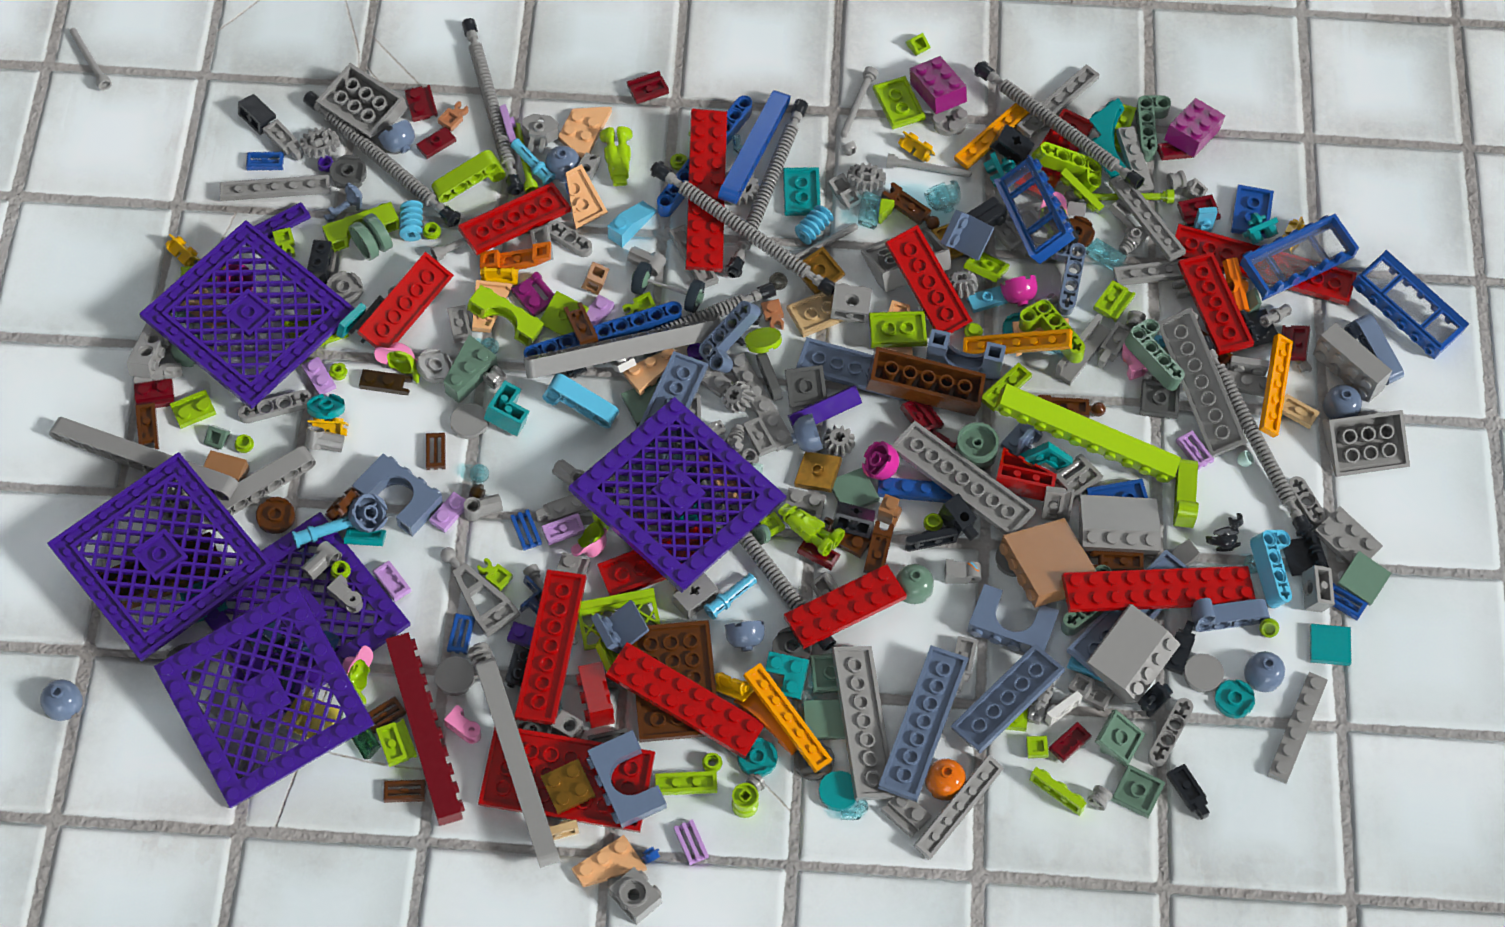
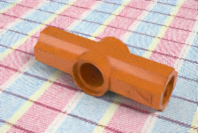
(1237, 284)

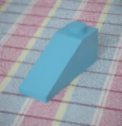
(629, 223)

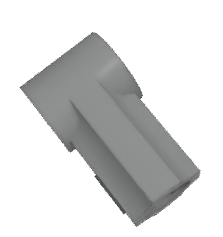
(656, 259)
(318, 438)
(566, 472)
(483, 506)
(325, 556)

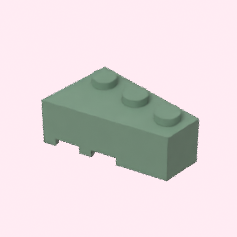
(468, 369)

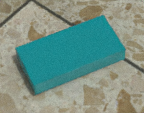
(350, 320)
(357, 537)

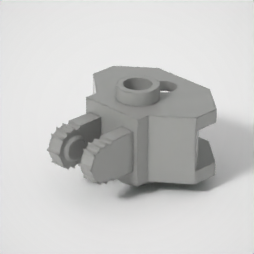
(540, 132)

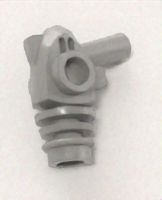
(1133, 237)
(736, 438)

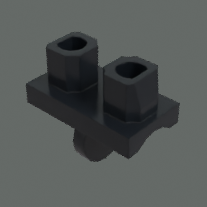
(1155, 698)

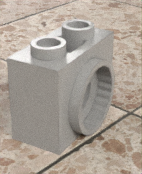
(856, 295)
(636, 883)

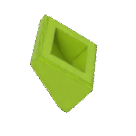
(918, 44)
(885, 209)

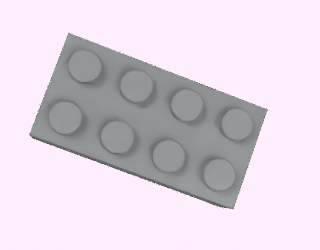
(1352, 362)

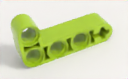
(1081, 166)
(467, 175)
(1045, 321)
(1185, 494)

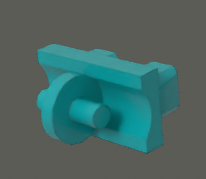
(994, 164)
(1268, 227)

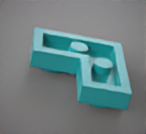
(1048, 453)

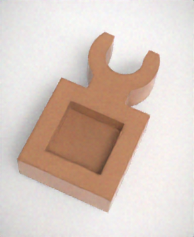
(454, 117)
(773, 312)

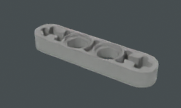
(274, 403)
(1171, 732)

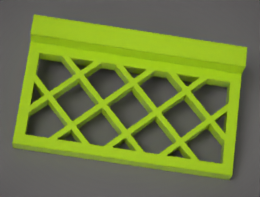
(613, 603)

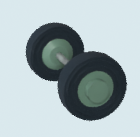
(641, 278)

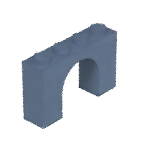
(942, 351)
(388, 472)
(985, 624)
(627, 808)

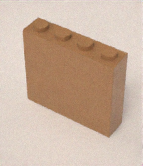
(1042, 556)

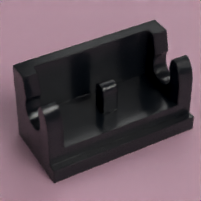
(255, 113)

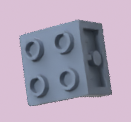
(967, 234)
(1021, 439)
(621, 627)

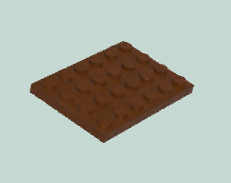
(686, 650)

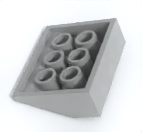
(362, 101)
(887, 271)
(1367, 443)
(1119, 524)
(1132, 654)

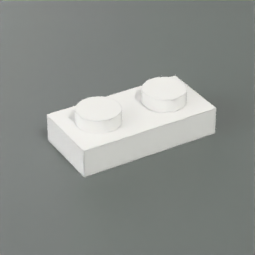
(1068, 703)

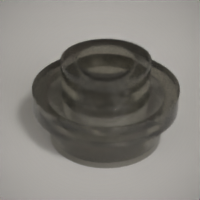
(778, 277)

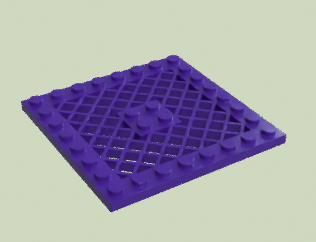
(247, 314)
(677, 494)
(159, 556)
(371, 592)
(263, 695)

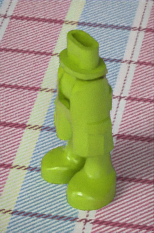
(617, 156)
(811, 528)

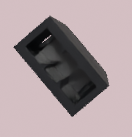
(958, 514)

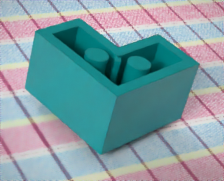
(505, 412)
(794, 672)

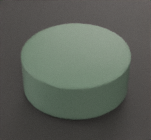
(762, 534)

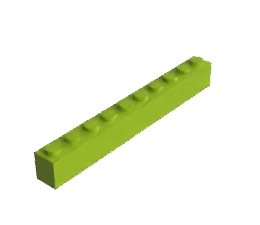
(1087, 433)

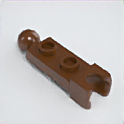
(910, 207)
(1077, 405)
(878, 547)

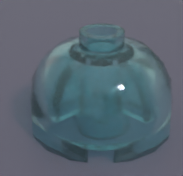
(943, 197)

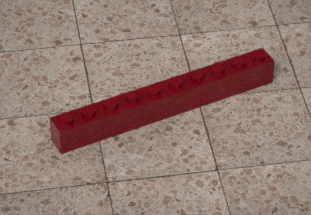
(424, 730)

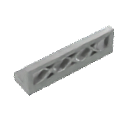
(1093, 338)

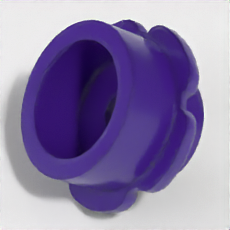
(325, 161)

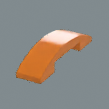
(518, 259)
(755, 707)

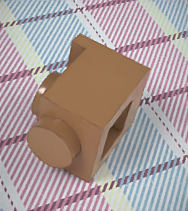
(595, 278)
(889, 510)

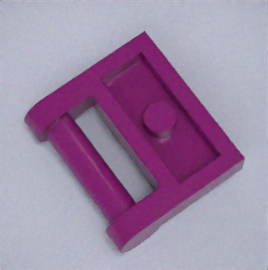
(529, 296)

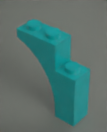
(1104, 124)

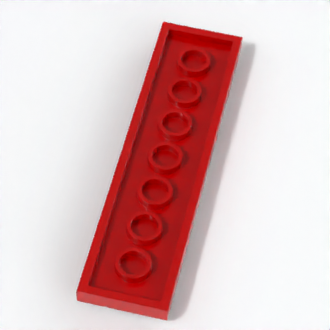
(550, 647)
(685, 700)

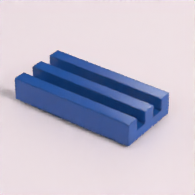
(263, 162)
(521, 516)
(1345, 606)
(458, 648)

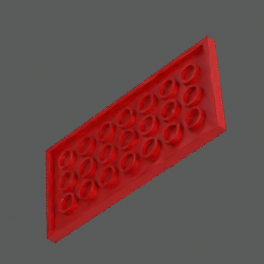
(551, 751)

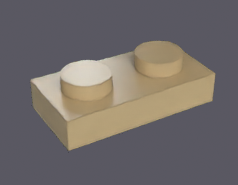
(1299, 411)
(564, 829)

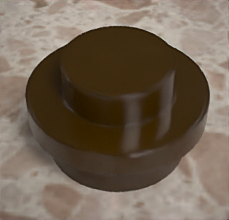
(477, 491)

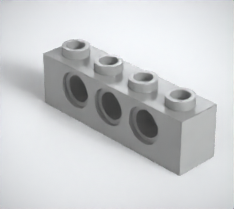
(147, 353)

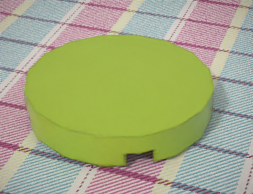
(763, 339)

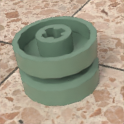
(370, 236)
(978, 444)

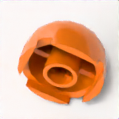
(945, 779)

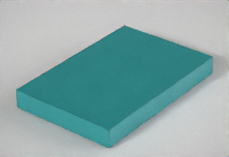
(801, 190)

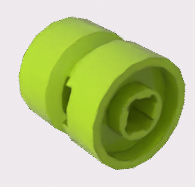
(745, 800)

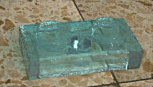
(869, 210)
(1105, 254)

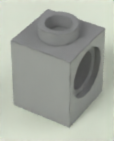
(566, 719)

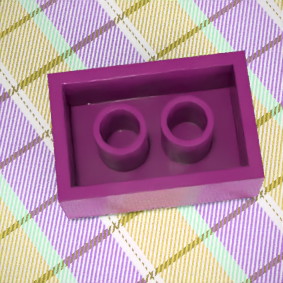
(938, 85)
(1194, 127)

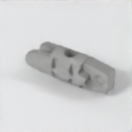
(164, 371)
(1040, 705)

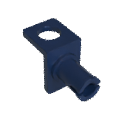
(532, 602)

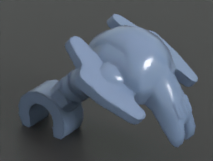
(354, 198)

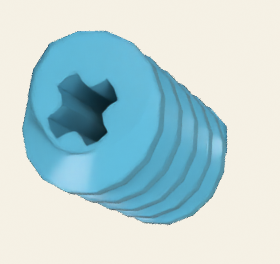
(411, 220)
(813, 224)

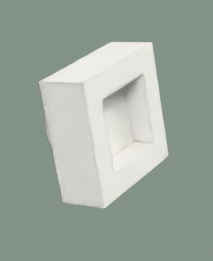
(623, 364)

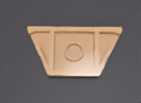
(583, 128)

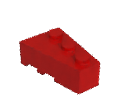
(1023, 477)
(595, 695)

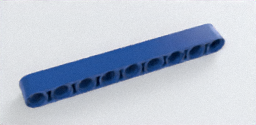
(736, 118)
(754, 147)
(612, 327)

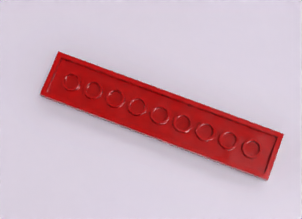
(707, 173)
(1330, 285)
(1155, 588)

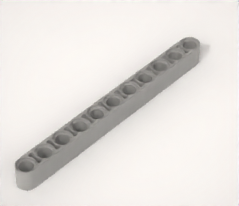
(619, 348)
(133, 454)
(255, 487)
(517, 763)

